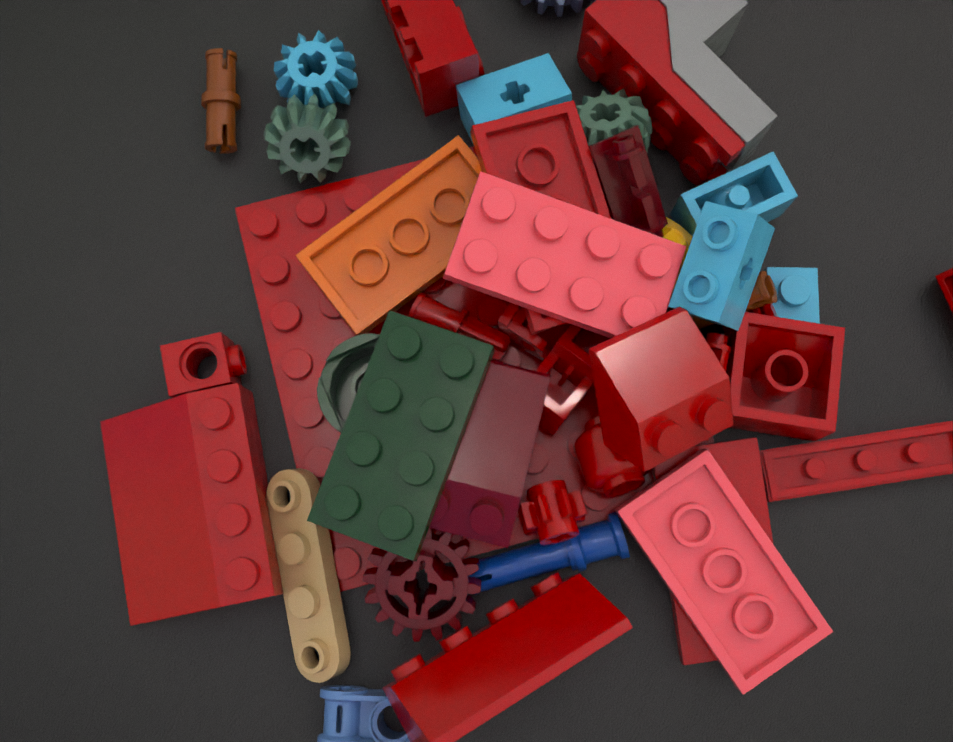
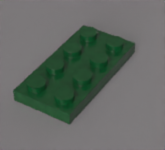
(402, 435)

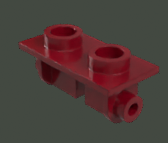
(629, 181)

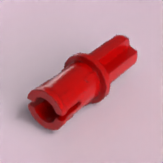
(440, 315)

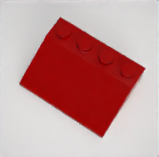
(191, 504)

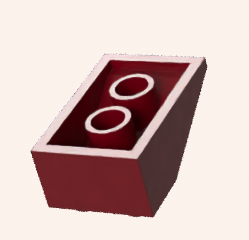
(493, 456)

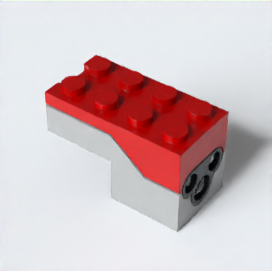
(673, 63)

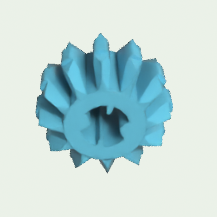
(316, 69)

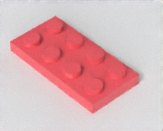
(562, 259)
(723, 570)

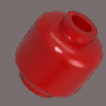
(603, 467)

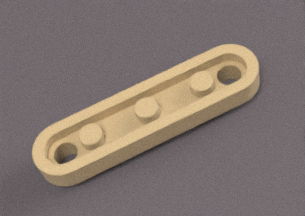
(308, 577)

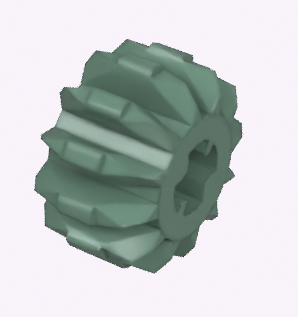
(612, 114)
(307, 138)

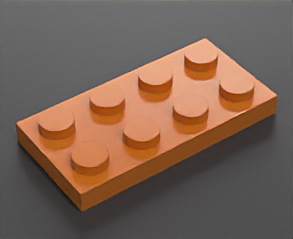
(395, 240)

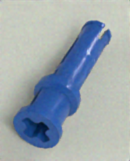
(591, 545)

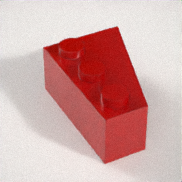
(434, 49)

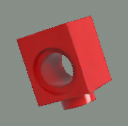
(183, 358)

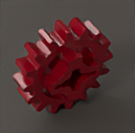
(443, 585)

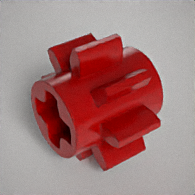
(552, 512)

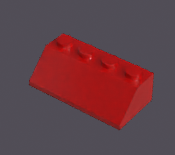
(503, 660)

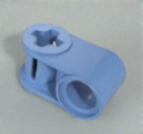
(356, 715)

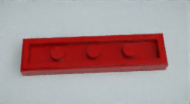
(858, 461)

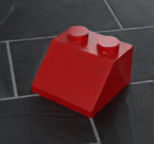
(785, 376)
(659, 390)

